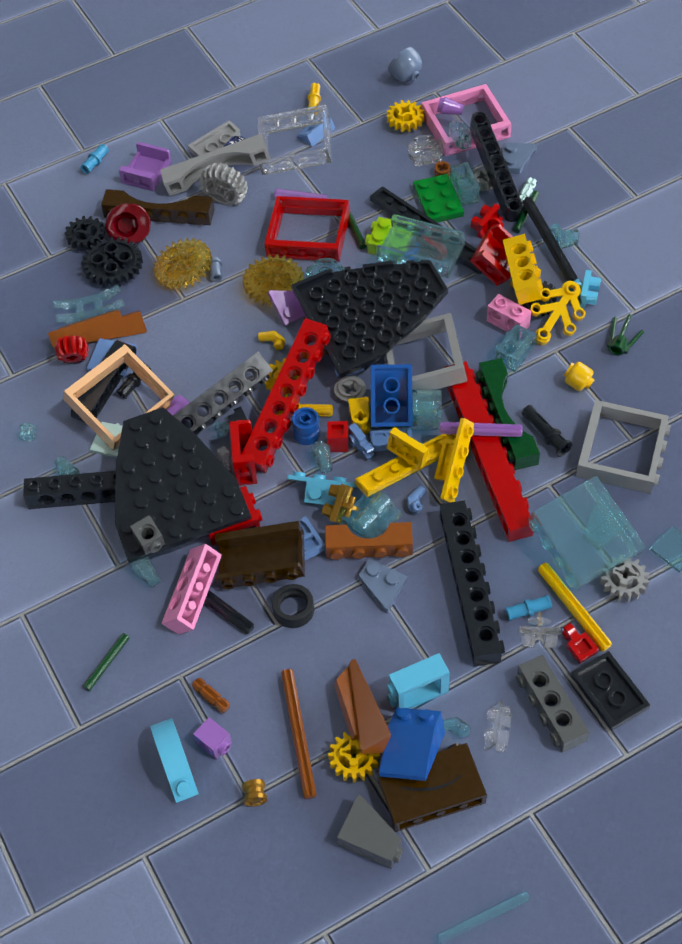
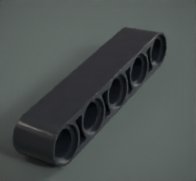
(99, 394)

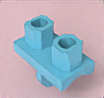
(591, 283)

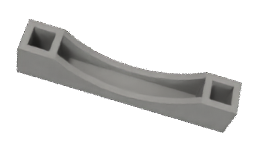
(245, 152)

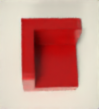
(337, 436)

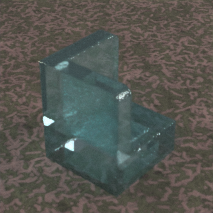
(565, 238)

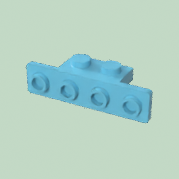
(318, 487)

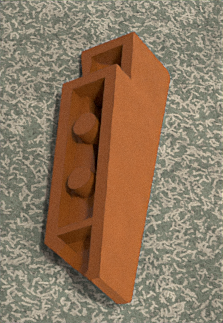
(102, 326)
(361, 711)

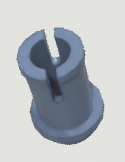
(215, 269)

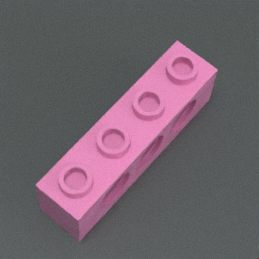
(191, 589)

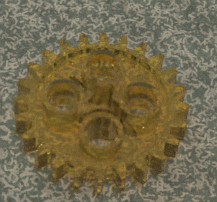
(182, 263)
(270, 275)

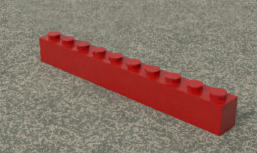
(492, 460)

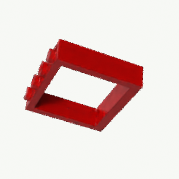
(303, 249)

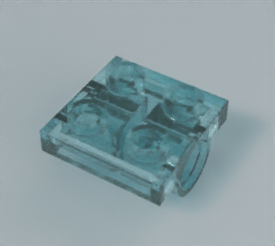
(373, 515)

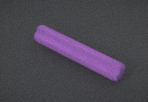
(291, 193)

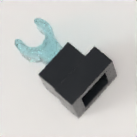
(225, 426)

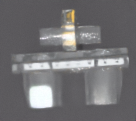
(549, 634)

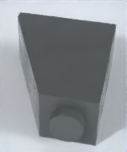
(370, 835)

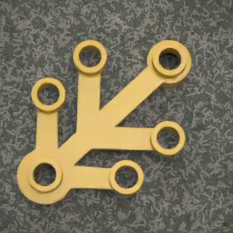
(559, 309)

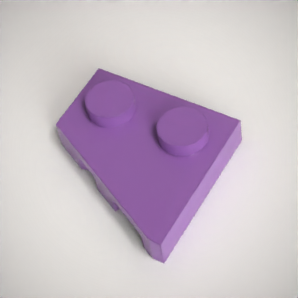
(286, 306)

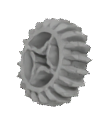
(223, 184)

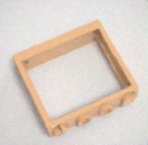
(122, 355)

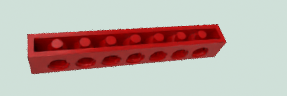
(309, 332)

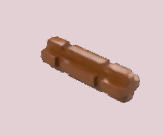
(211, 695)

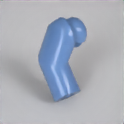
(413, 499)

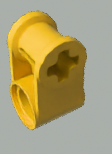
(360, 413)

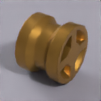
(254, 792)

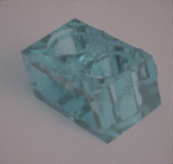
(515, 347)

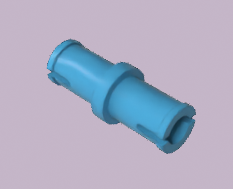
(94, 159)
(528, 607)

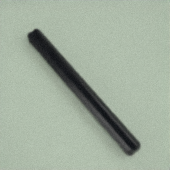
(549, 239)

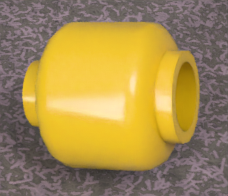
(579, 376)

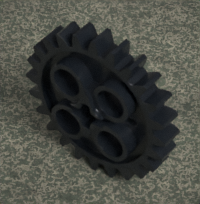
(112, 262)

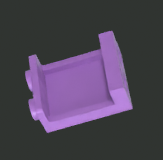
(146, 167)

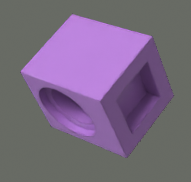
(213, 738)

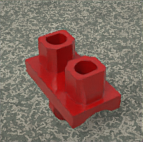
(489, 220)

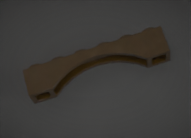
(193, 210)

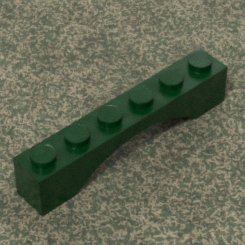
(521, 450)

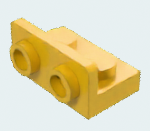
(408, 448)

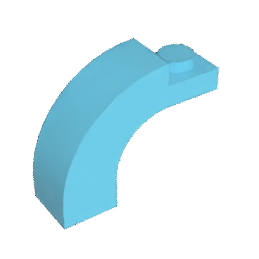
(174, 760)

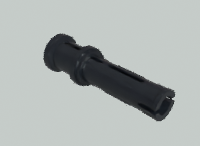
(552, 435)

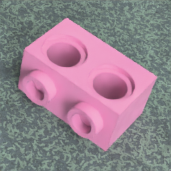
(506, 313)

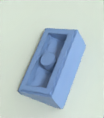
(313, 134)

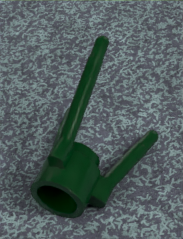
(618, 344)

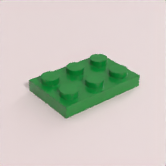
(438, 198)

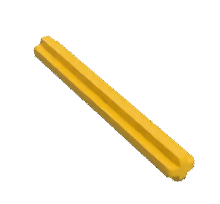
(574, 607)

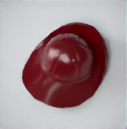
(128, 222)

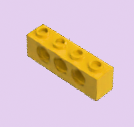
(522, 270)

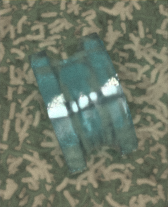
(27, 431)

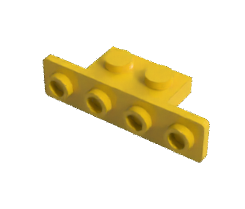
(452, 460)

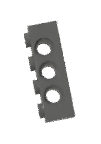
(539, 671)

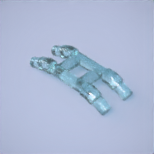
(79, 302)

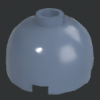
(406, 66)

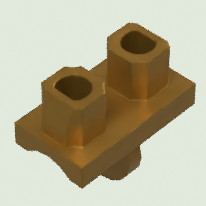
(343, 504)

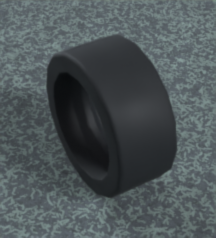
(293, 590)

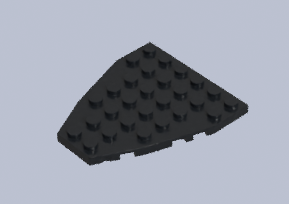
(369, 307)
(173, 479)

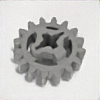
(626, 580)

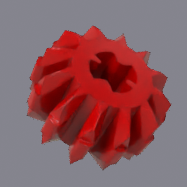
(71, 349)

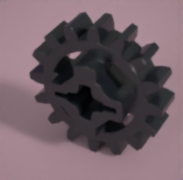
(84, 232)

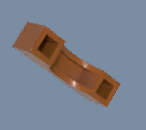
(393, 542)

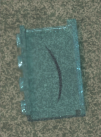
(420, 241)

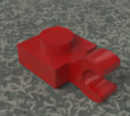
(579, 645)

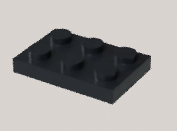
(610, 690)

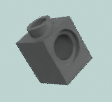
(146, 527)

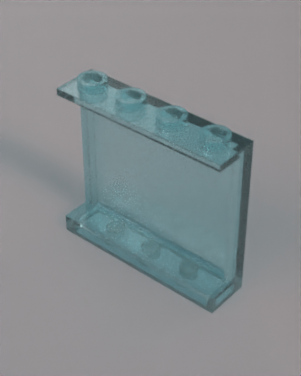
(585, 533)

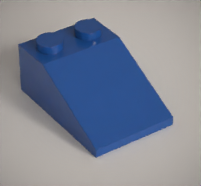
(391, 395)
(412, 744)

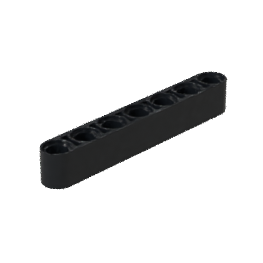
(495, 167)

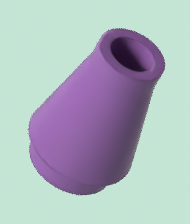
(448, 106)

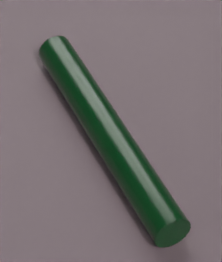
(524, 214)
(357, 234)
(107, 660)

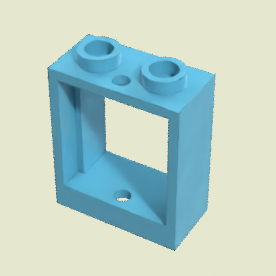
(418, 683)

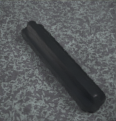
(229, 612)

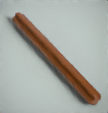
(298, 734)

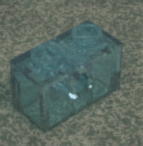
(464, 183)

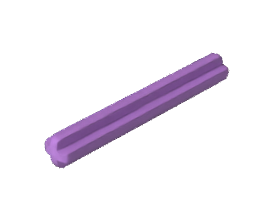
(485, 429)

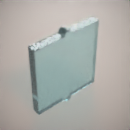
(669, 548)

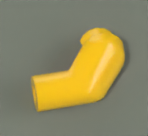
(273, 336)

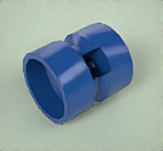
(306, 426)

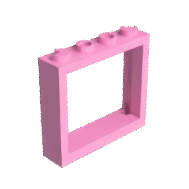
(466, 97)

